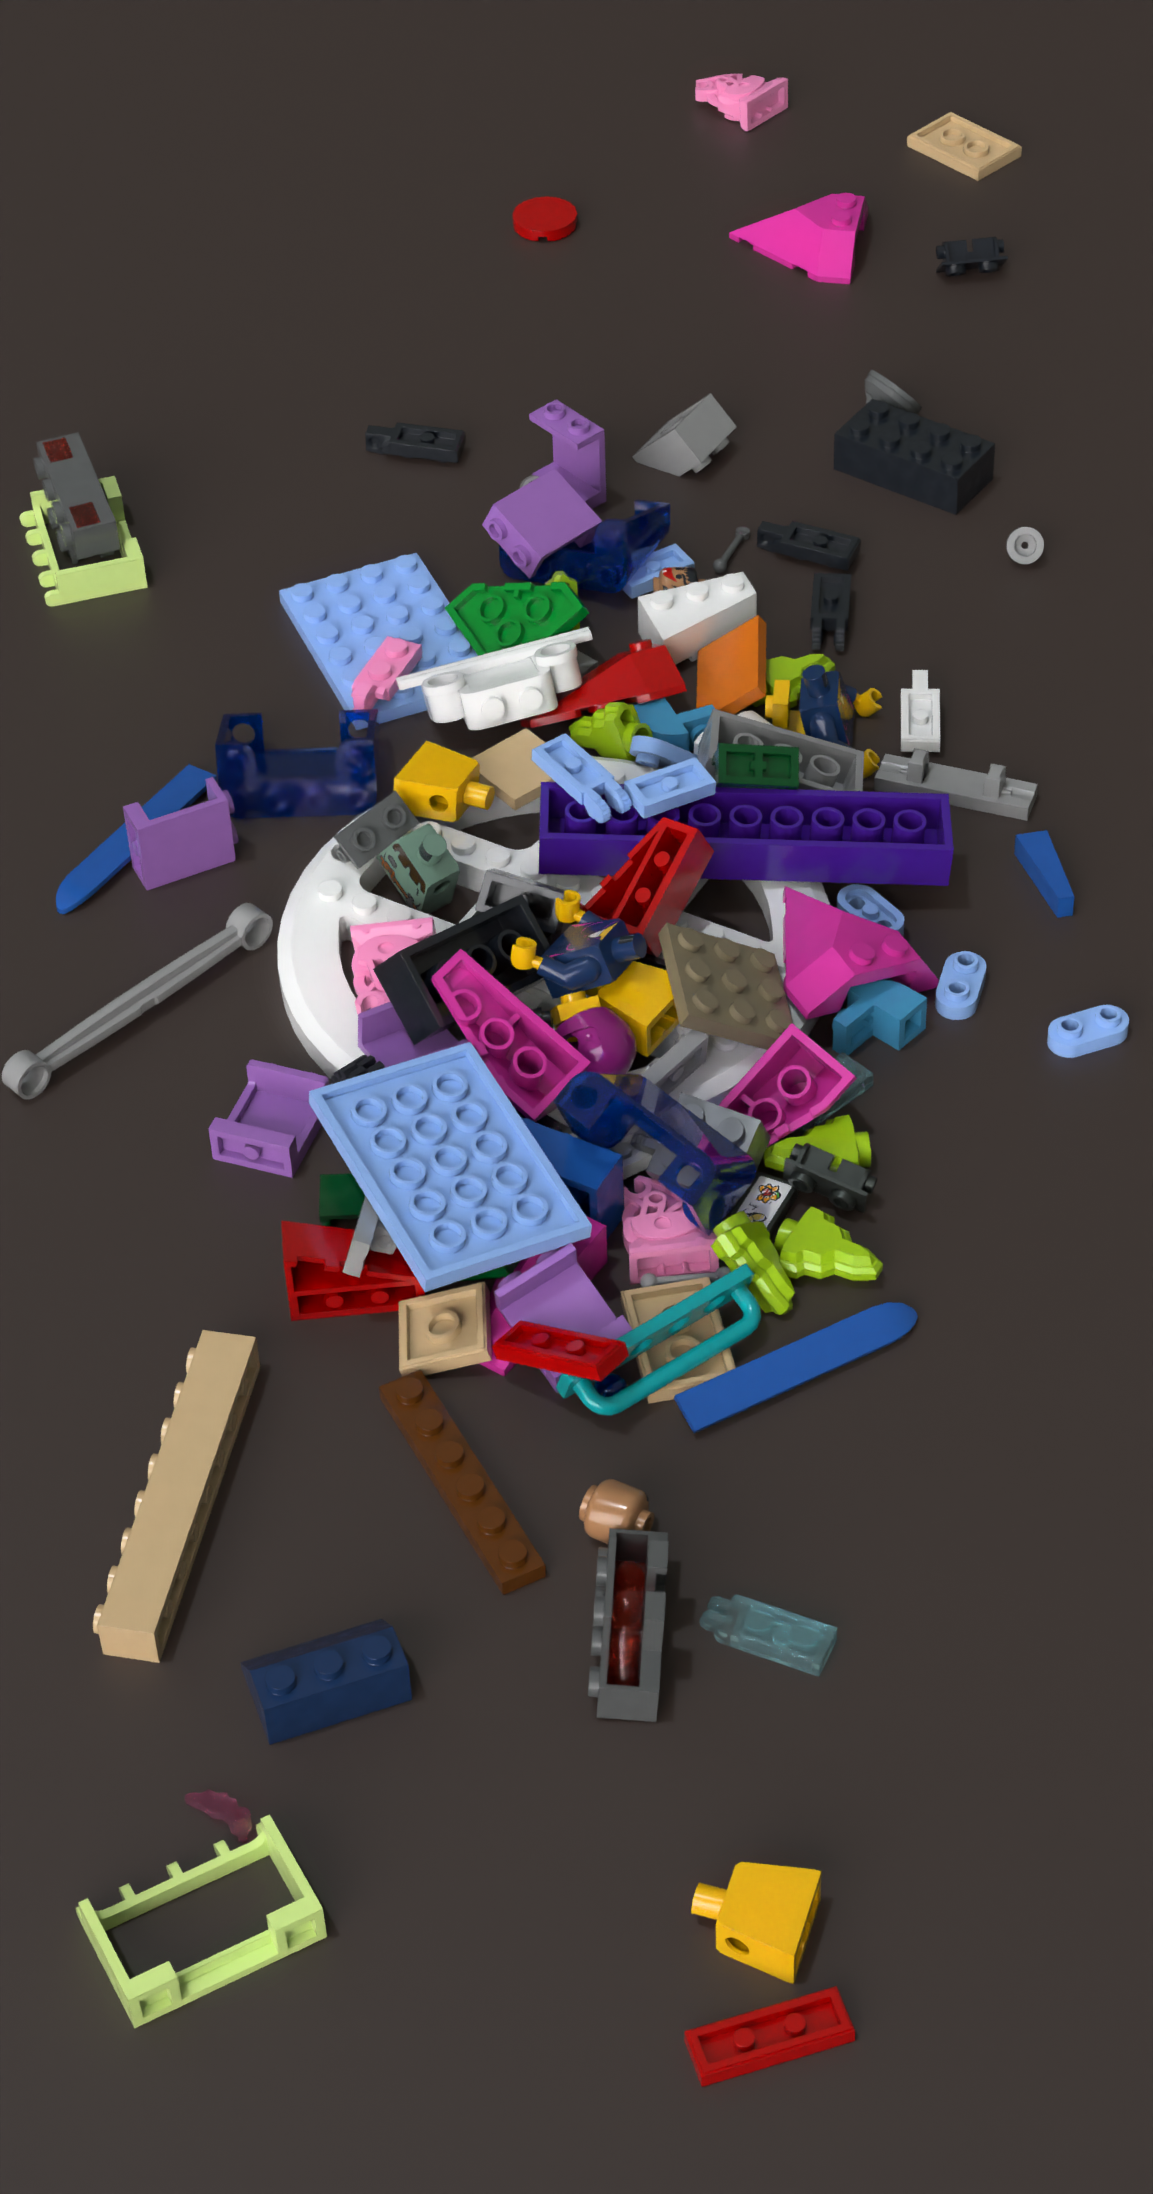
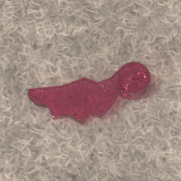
(222, 1807)

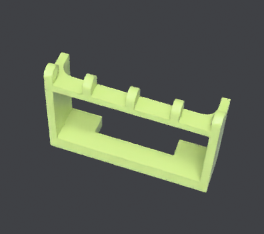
(92, 579)
(161, 1988)

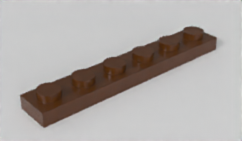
(462, 1482)

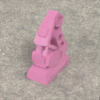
(744, 99)
(374, 945)
(661, 1236)

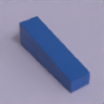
(1044, 868)

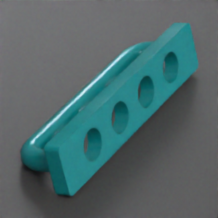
(663, 1326)

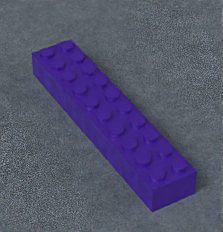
(768, 835)

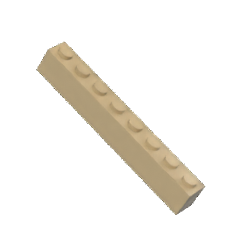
(178, 1497)

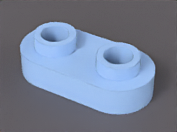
(656, 752)
(870, 905)
(960, 985)
(1088, 1031)

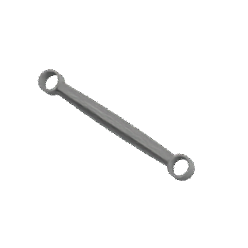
(245, 927)

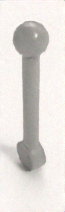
(651, 1280)

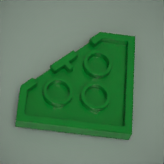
(514, 613)

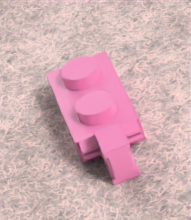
(378, 677)

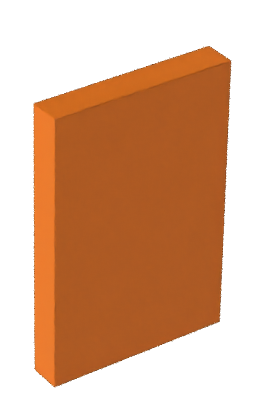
(733, 668)

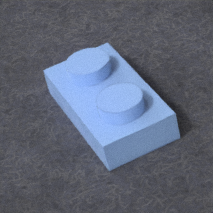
(666, 557)
(670, 787)

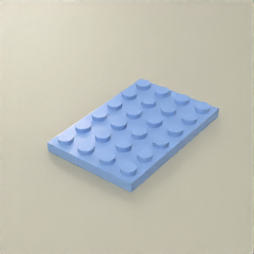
(353, 613)
(449, 1166)

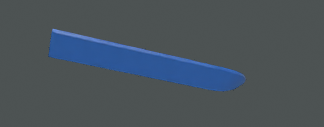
(115, 851)
(794, 1364)

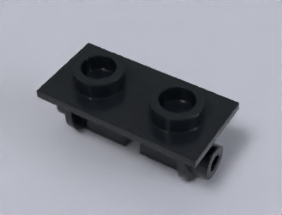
(958, 259)

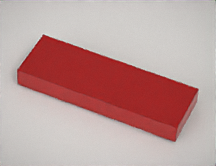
(560, 1350)
(769, 2036)

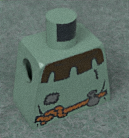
(421, 869)

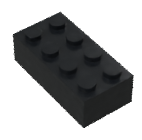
(914, 456)
(484, 938)

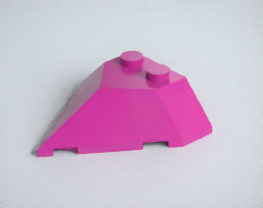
(812, 236)
(837, 950)

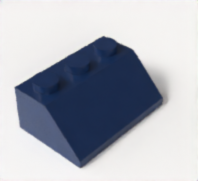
(328, 1680)

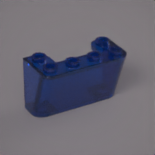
(610, 557)
(298, 779)
(607, 1105)

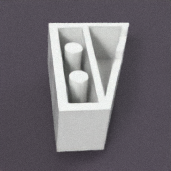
(696, 613)

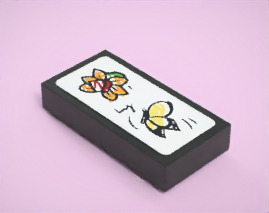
(767, 1201)

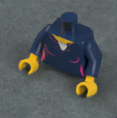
(829, 711)
(585, 954)

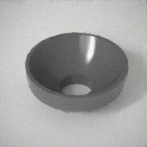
(882, 389)

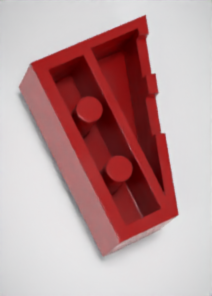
(654, 881)
(320, 1289)

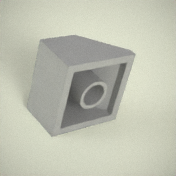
(688, 439)

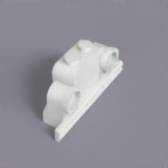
(501, 683)

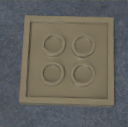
(725, 987)

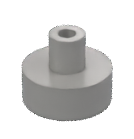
(1034, 545)

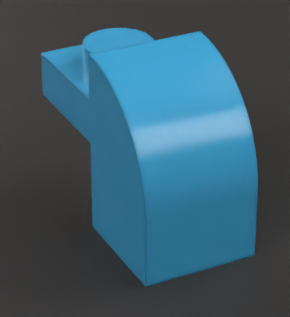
(674, 728)
(881, 1010)

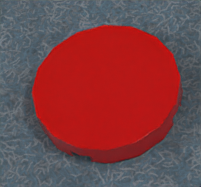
(544, 218)

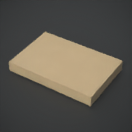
(964, 146)
(647, 1302)

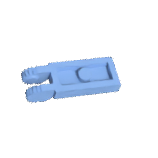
(581, 777)

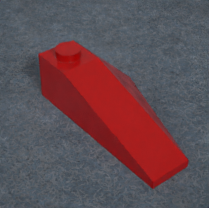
(632, 676)

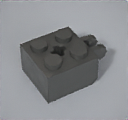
(739, 1128)

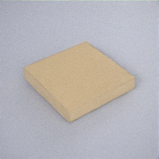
(512, 771)
(445, 1330)

